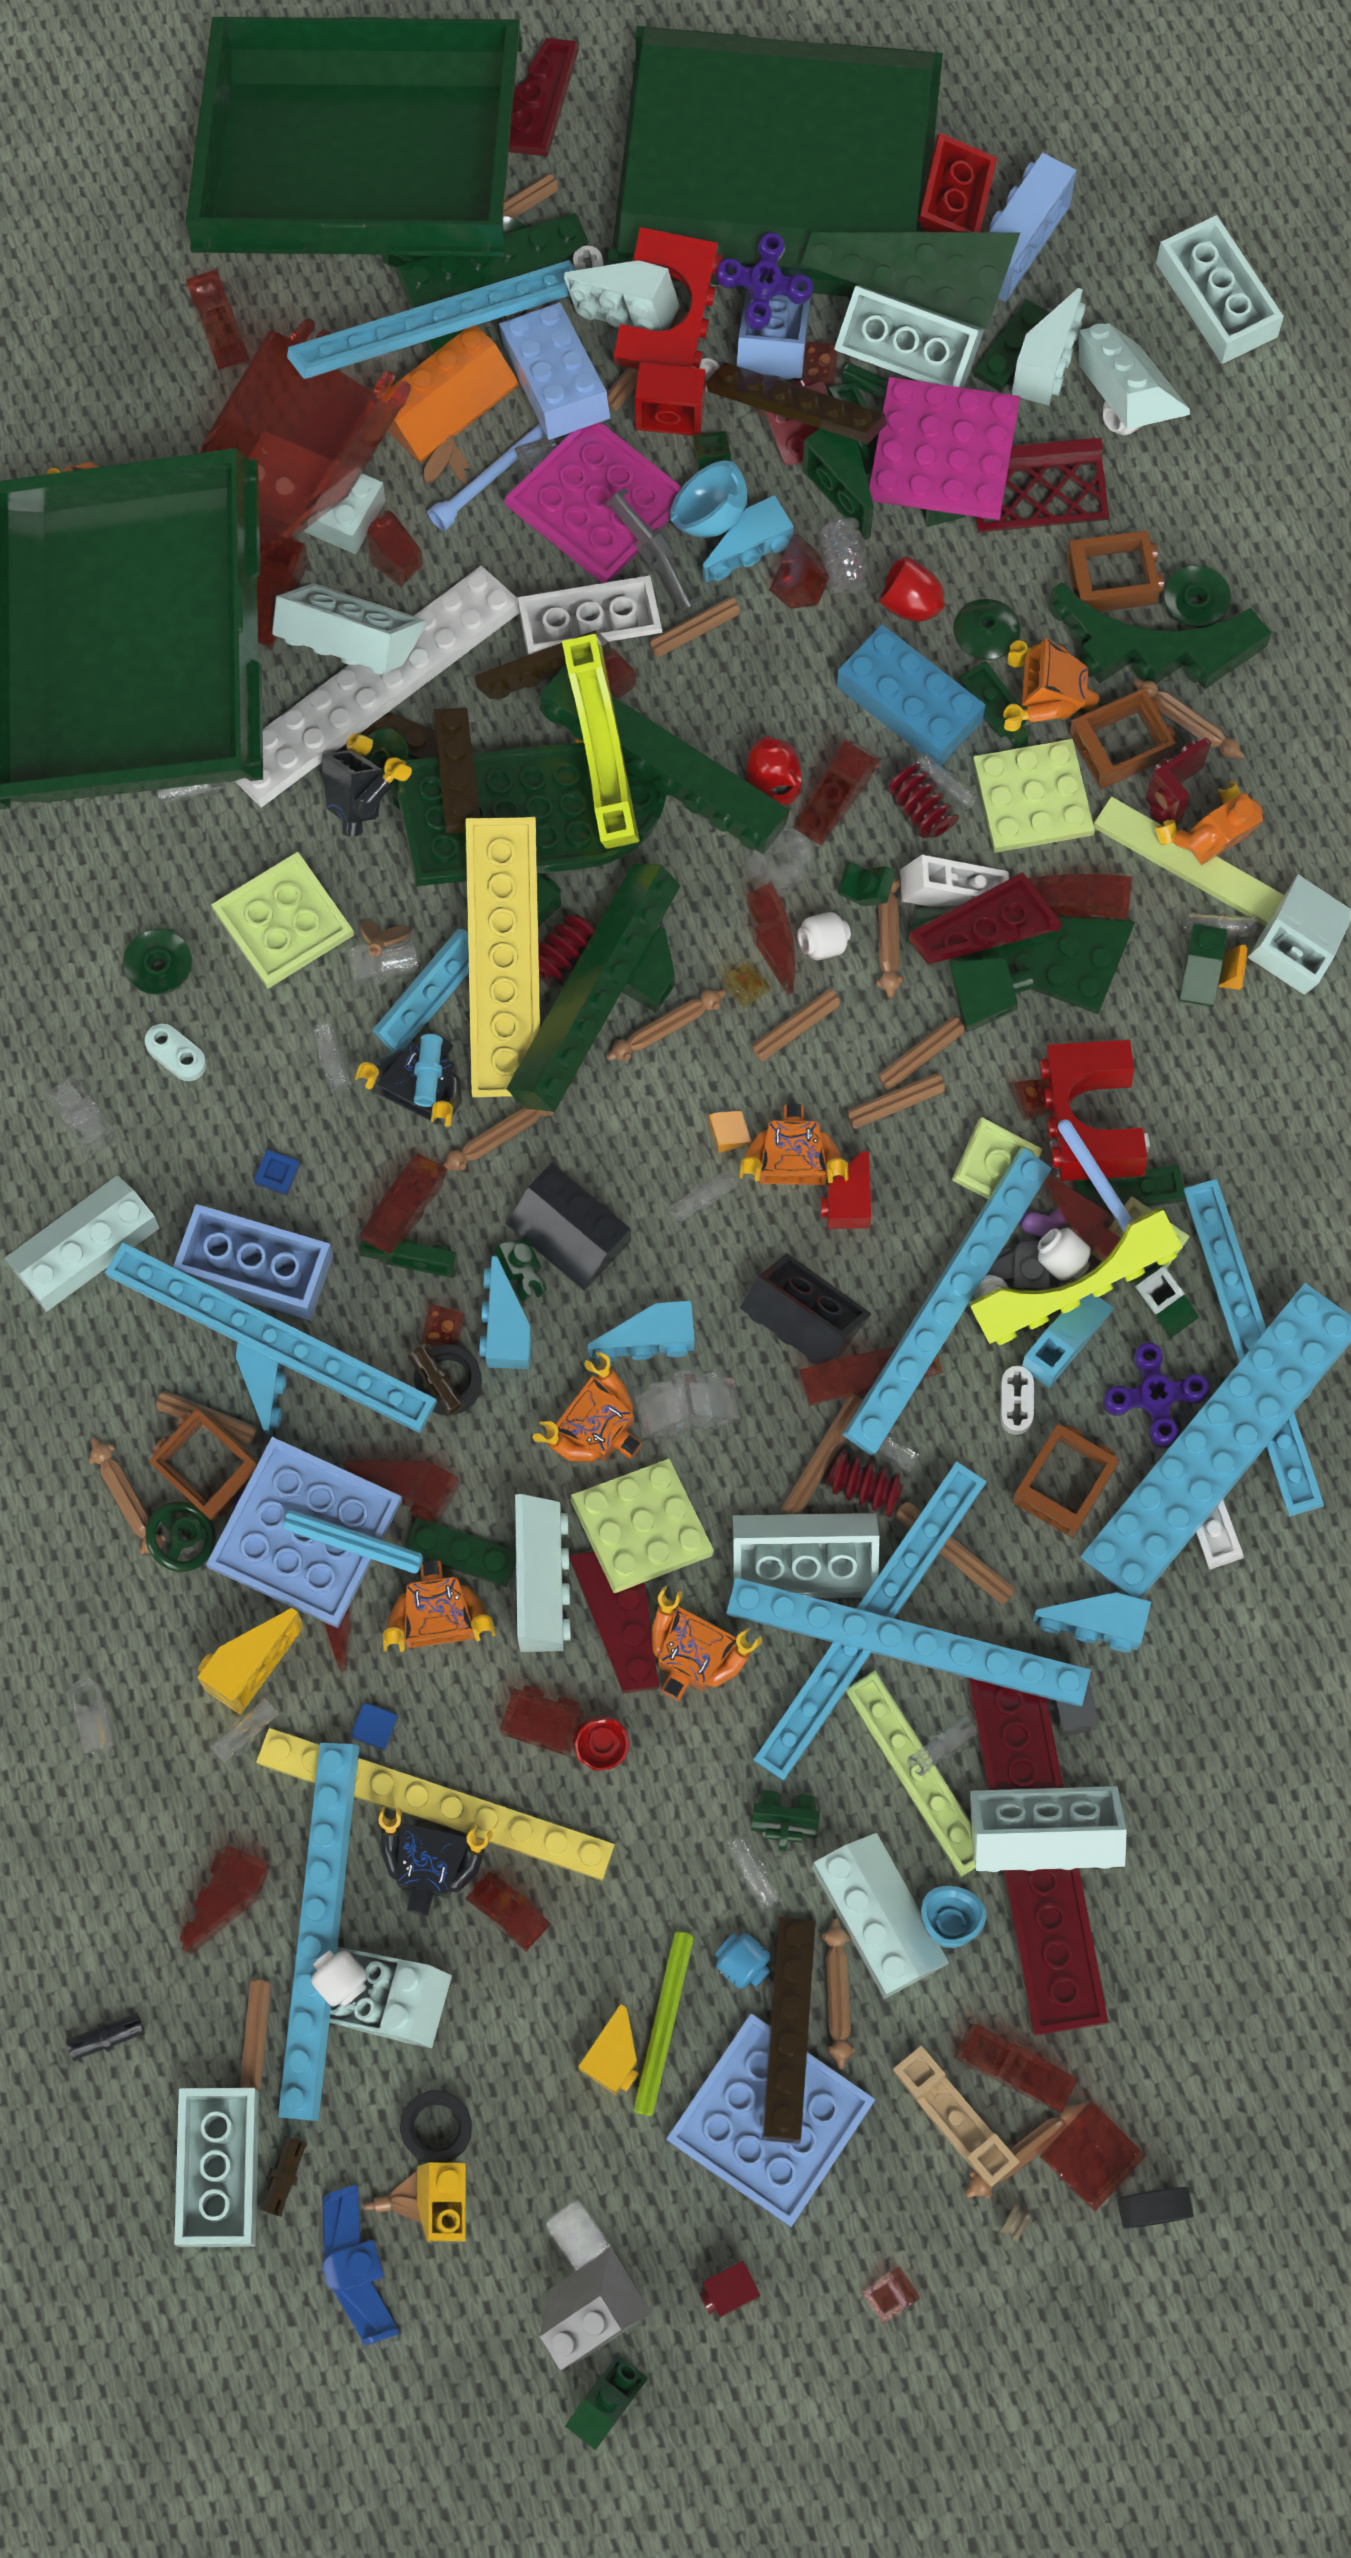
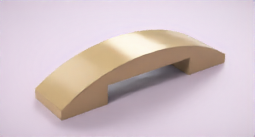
(955, 2117)

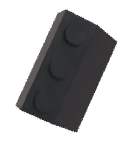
(569, 1226)
(804, 1310)

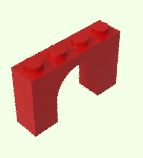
(691, 263)
(1079, 1069)

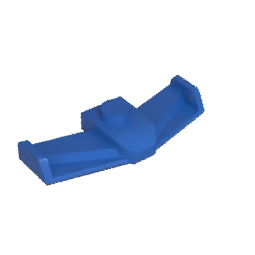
(354, 2266)

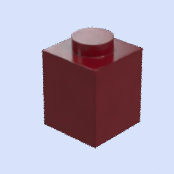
(729, 2290)

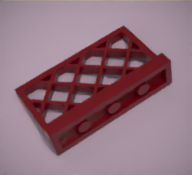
(1048, 456)

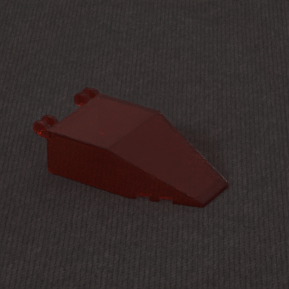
(304, 433)

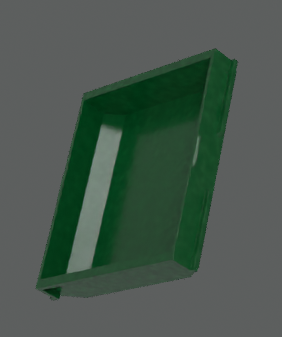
(354, 136)
(776, 140)
(130, 628)

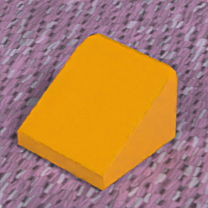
(1233, 968)
(729, 1130)

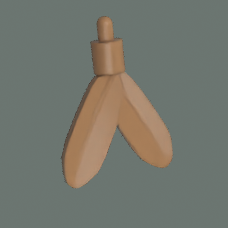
(445, 454)
(378, 939)
(400, 2200)

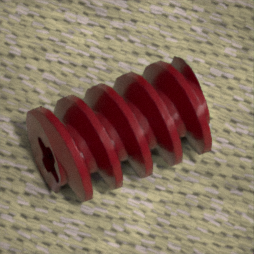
(920, 803)
(562, 946)
(865, 1483)

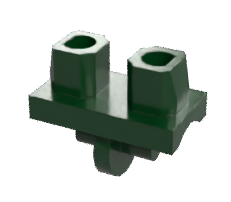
(785, 1822)

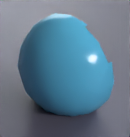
(710, 501)

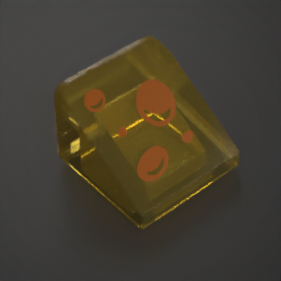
(745, 984)

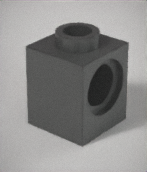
(1076, 1719)

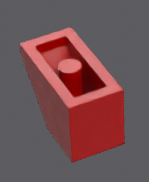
(850, 1200)

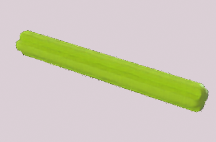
(663, 2023)

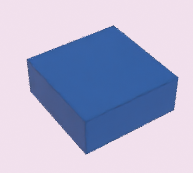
(277, 1172)
(374, 1726)

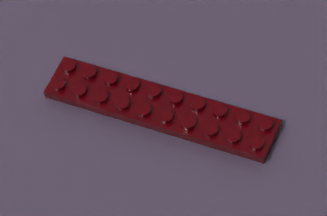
(1044, 1903)

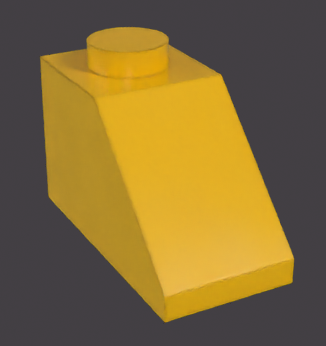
(613, 2055)

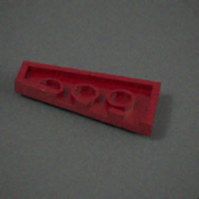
(541, 97)
(987, 921)
(622, 1624)

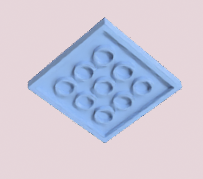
(289, 1565)
(726, 2123)

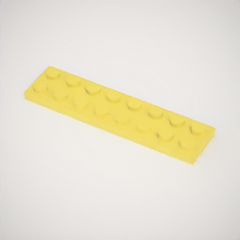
(501, 949)

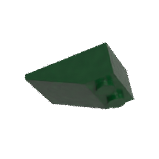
(839, 473)

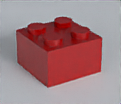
(670, 399)

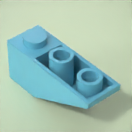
(758, 532)
(508, 1328)
(657, 1329)
(1065, 1339)
(264, 1384)
(1107, 1618)

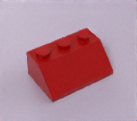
(956, 187)

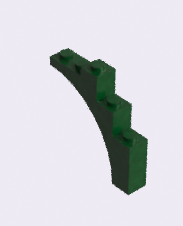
(1155, 654)

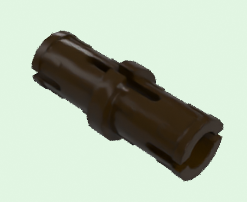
(436, 1380)
(283, 2176)

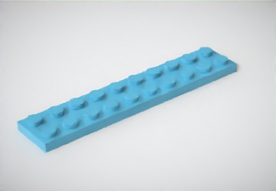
(1220, 1443)

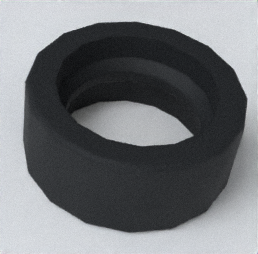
(464, 1357)
(427, 2099)
(1155, 2207)

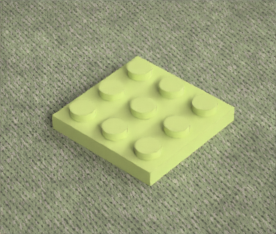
(1033, 795)
(282, 920)
(641, 1525)

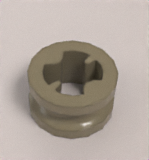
(1016, 2222)

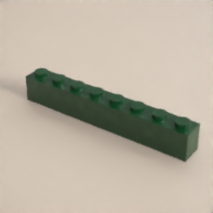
(678, 770)
(593, 987)

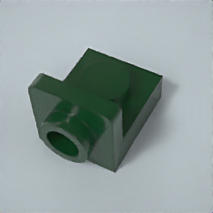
(711, 448)
(866, 885)

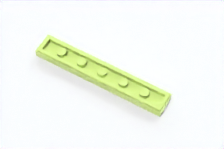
(1213, 877)
(928, 1791)

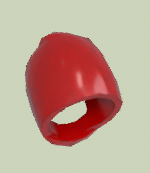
(912, 591)
(772, 765)

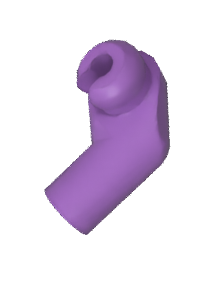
(1040, 1224)

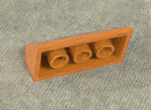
(450, 392)

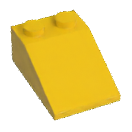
(247, 1661)

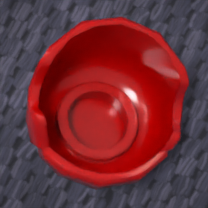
(601, 1743)

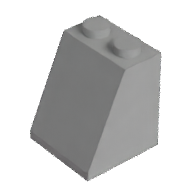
(590, 2309)

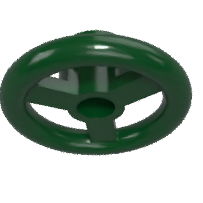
(185, 1524)

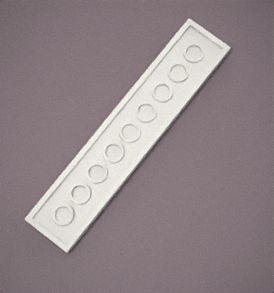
(359, 697)

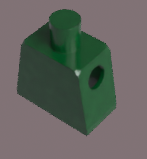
(987, 989)

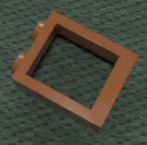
(1116, 597)
(1094, 755)
(168, 1448)
(1050, 1511)

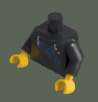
(356, 784)
(398, 1082)
(429, 1860)

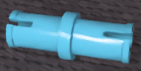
(428, 1070)

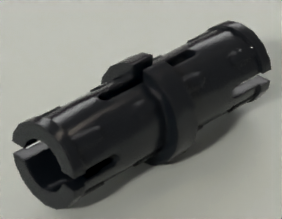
(105, 2036)

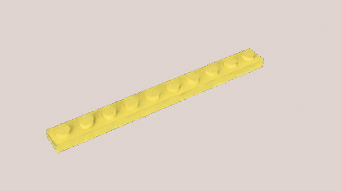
(448, 1808)

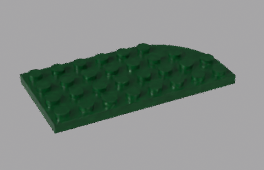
(519, 783)

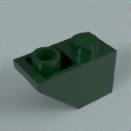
(653, 974)
(1165, 1299)
(606, 2402)

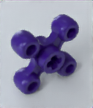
(766, 270)
(1159, 1408)

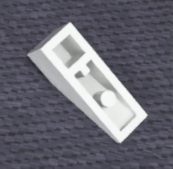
(946, 882)

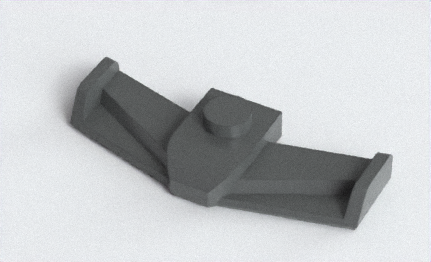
(654, 550)
(1022, 1266)

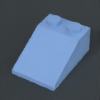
(780, 345)

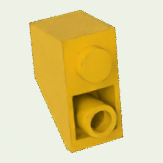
(442, 2201)

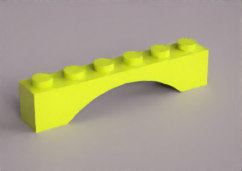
(601, 741)
(1142, 1243)

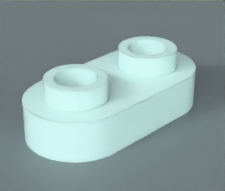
(174, 1051)

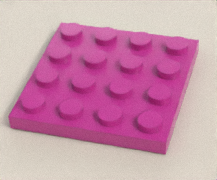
(944, 448)
(569, 492)

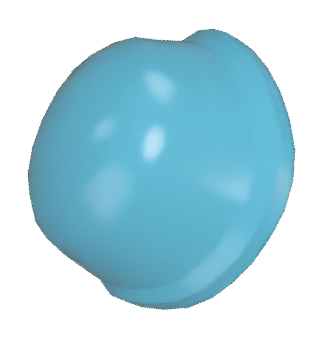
(952, 1916)

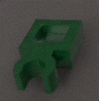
(521, 1264)

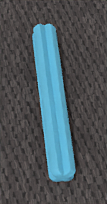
(353, 1541)

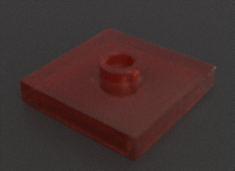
(1092, 2156)

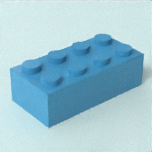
(910, 695)

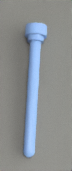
(444, 513)
(1095, 1174)

